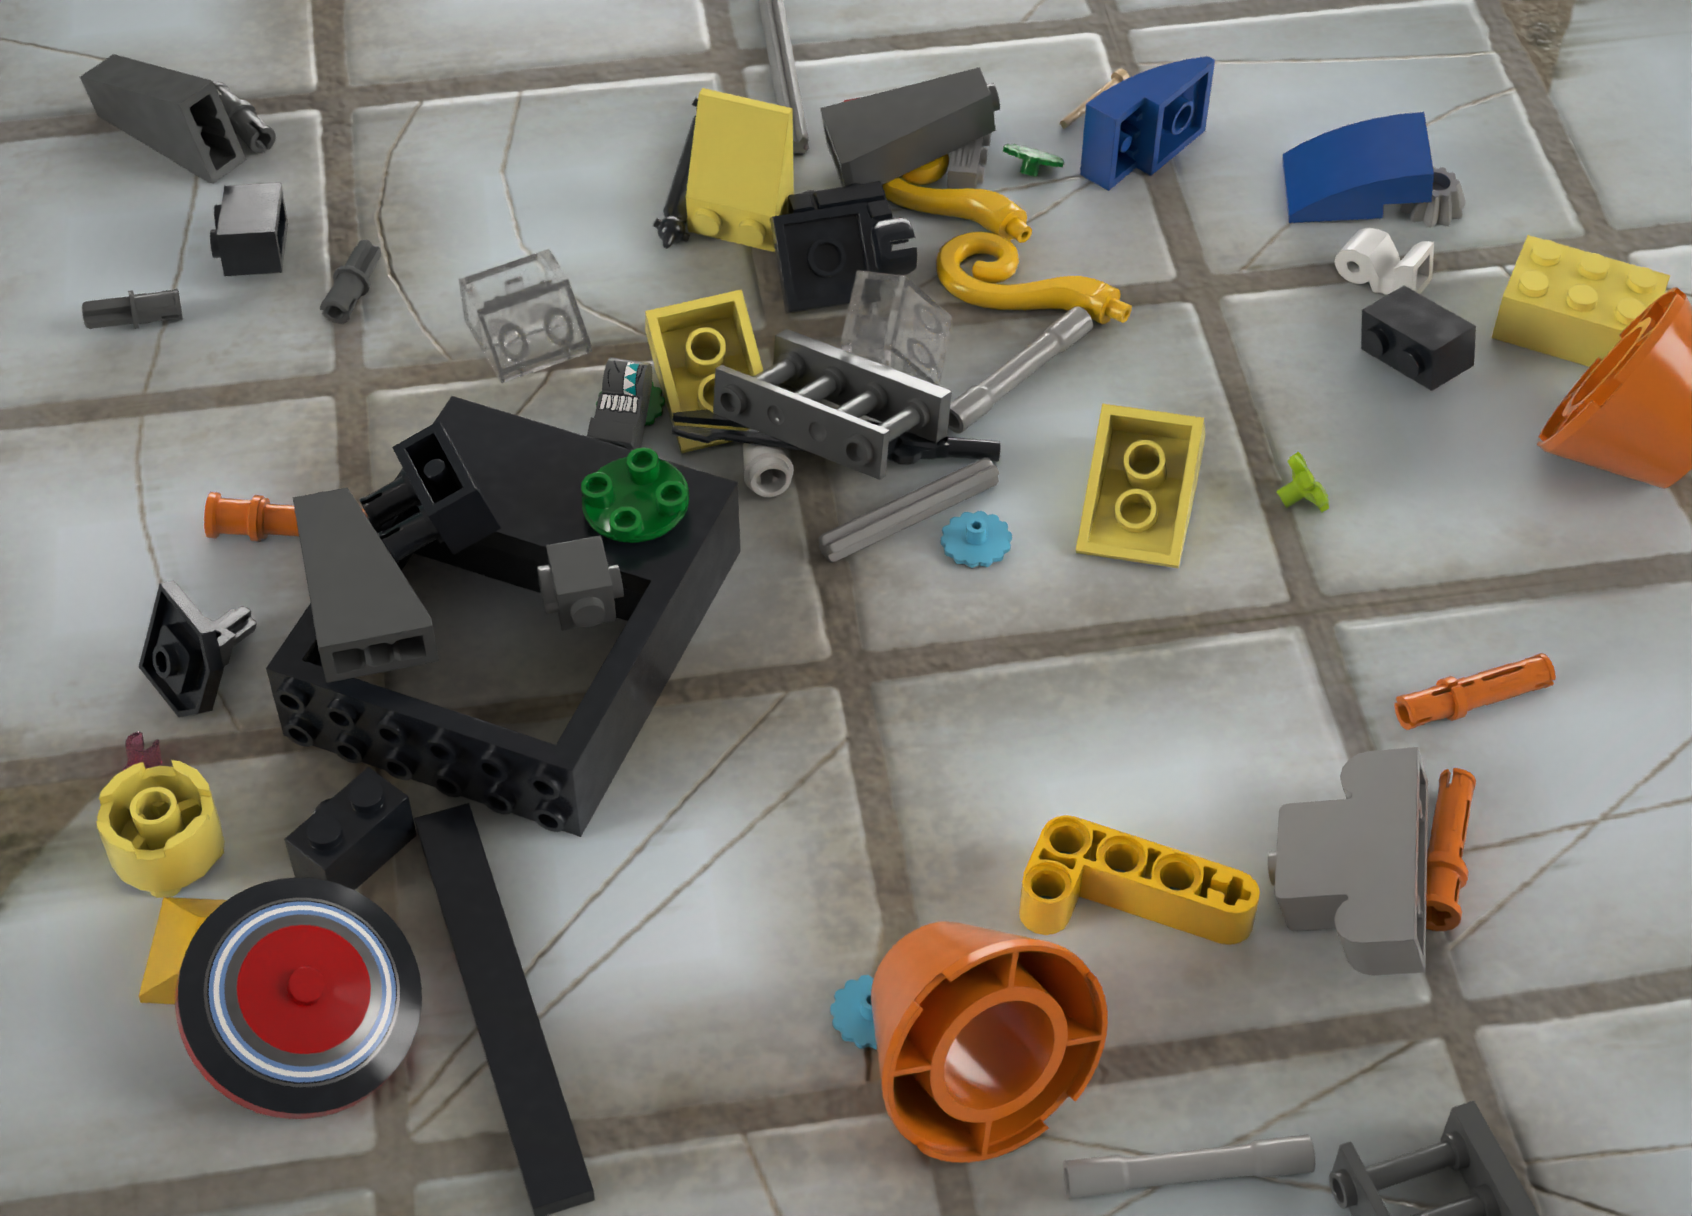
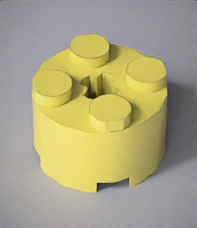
(160, 827)

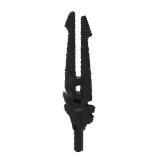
(903, 450)

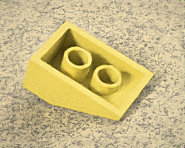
(739, 168)
(690, 344)
(1141, 485)

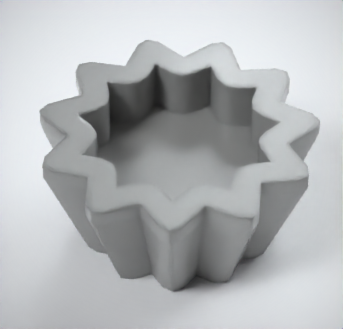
(1445, 203)

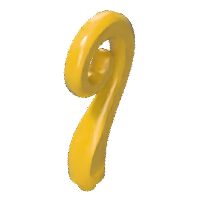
(980, 205)
(1064, 292)

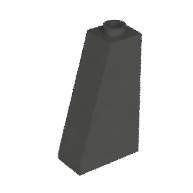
(166, 112)
(908, 126)
(358, 596)

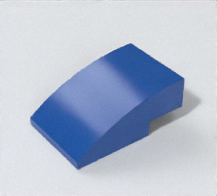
(1145, 120)
(1359, 170)

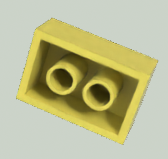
(1572, 301)

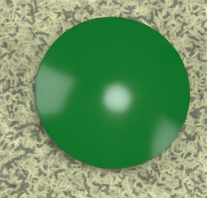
(635, 497)

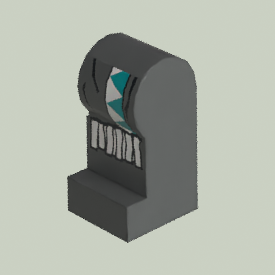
(622, 403)

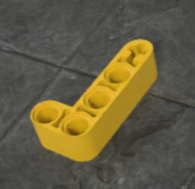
(1211, 900)

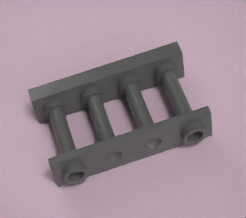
(841, 378)
(1464, 1146)

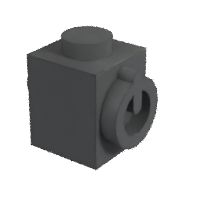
(580, 583)

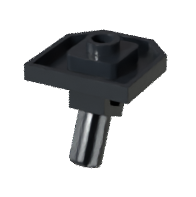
(188, 651)

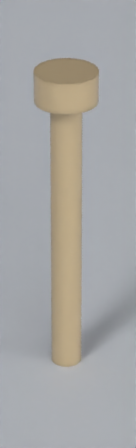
(1116, 77)

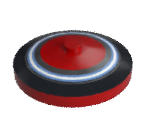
(298, 998)

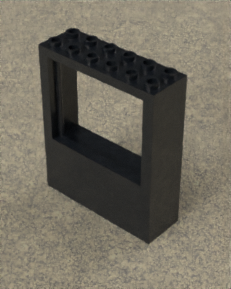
(534, 490)

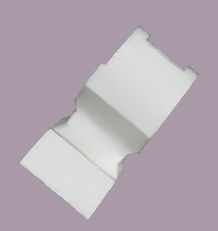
(1374, 259)

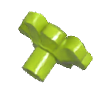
(1303, 485)

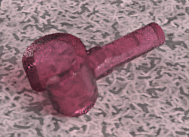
(135, 753)

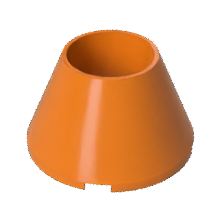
(1634, 403)
(982, 1037)

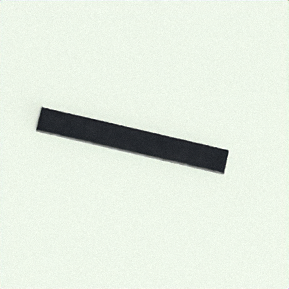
(504, 1013)

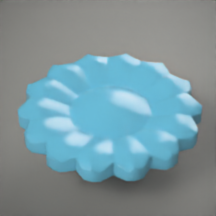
(976, 539)
(854, 1012)

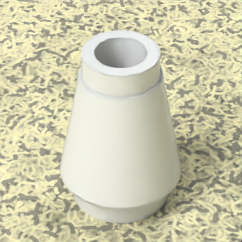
(766, 466)

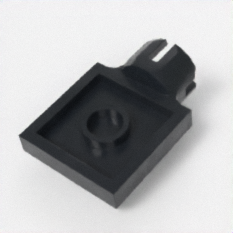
(827, 246)

